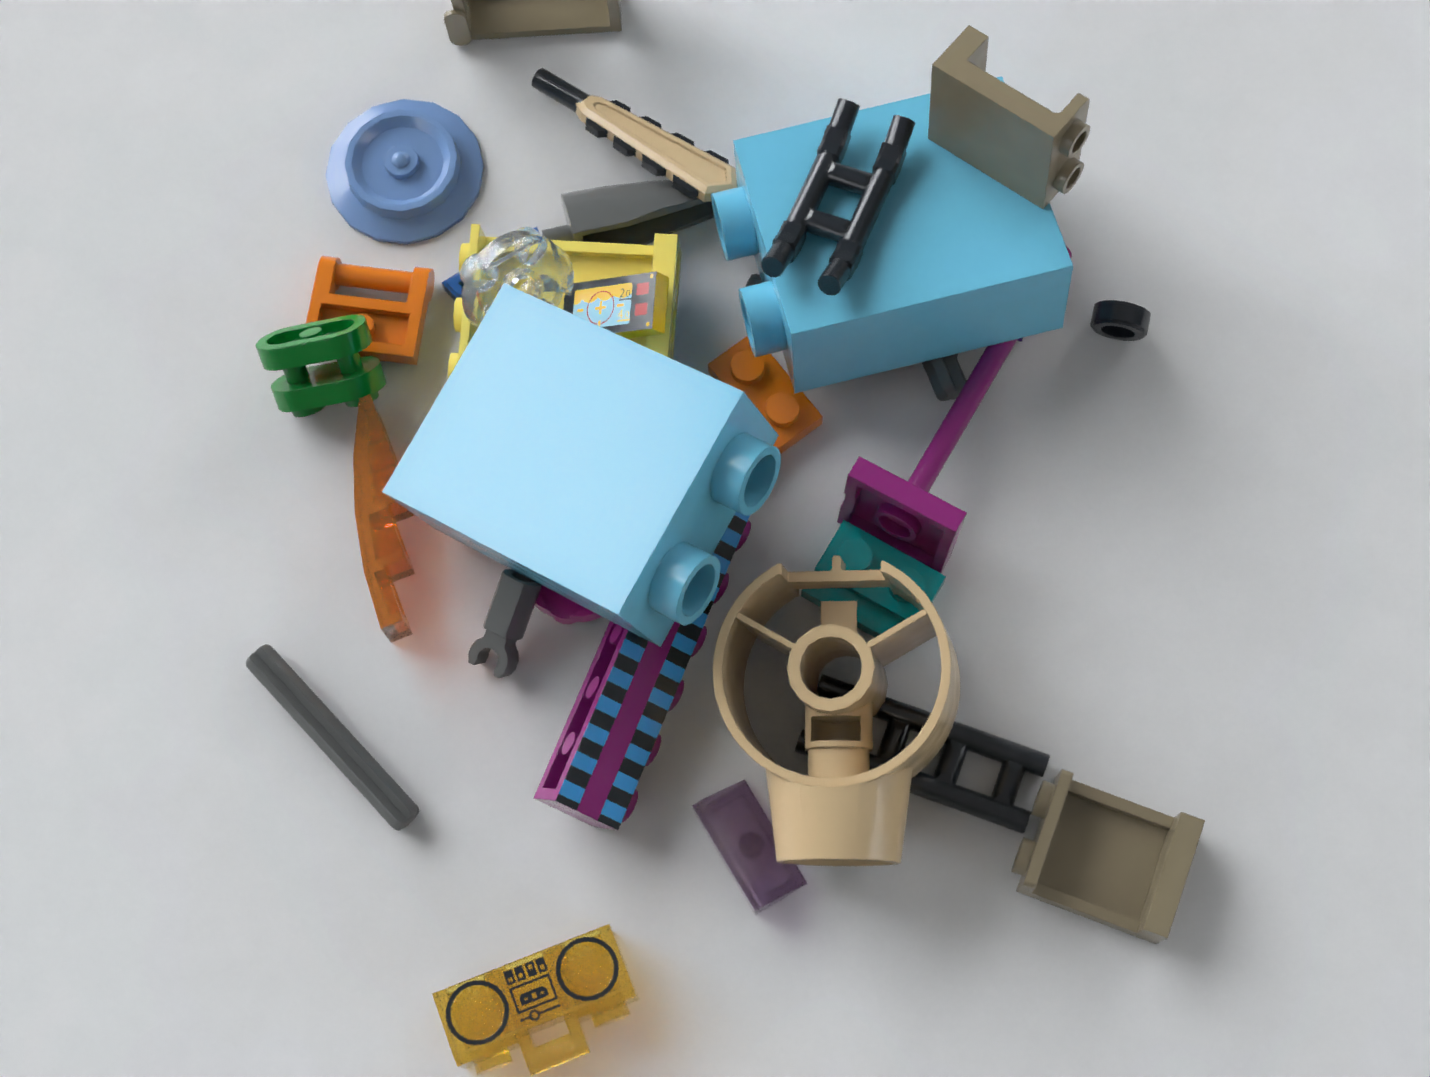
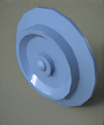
(404, 171)

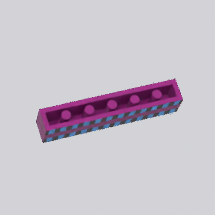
(622, 709)

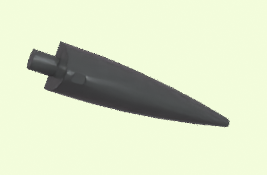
(628, 213)

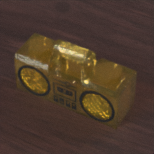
(510, 1003)

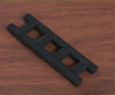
(962, 738)

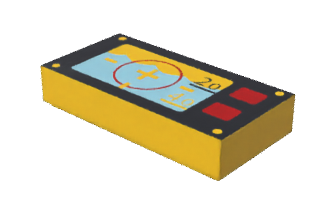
(623, 304)

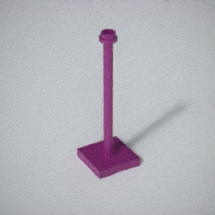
(904, 510)

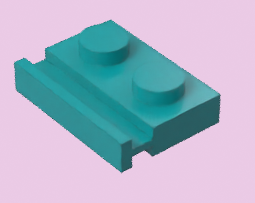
(876, 606)

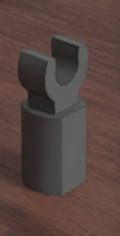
(506, 622)

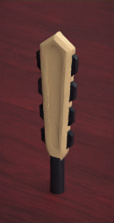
(662, 153)

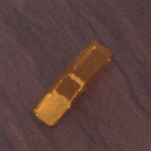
(376, 516)

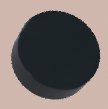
(1120, 320)

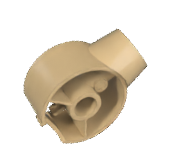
(841, 808)

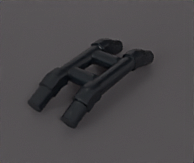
(829, 171)

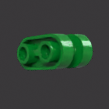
(312, 388)

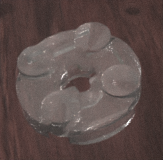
(510, 259)

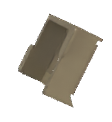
(529, 18)

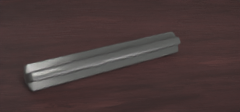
(332, 737)

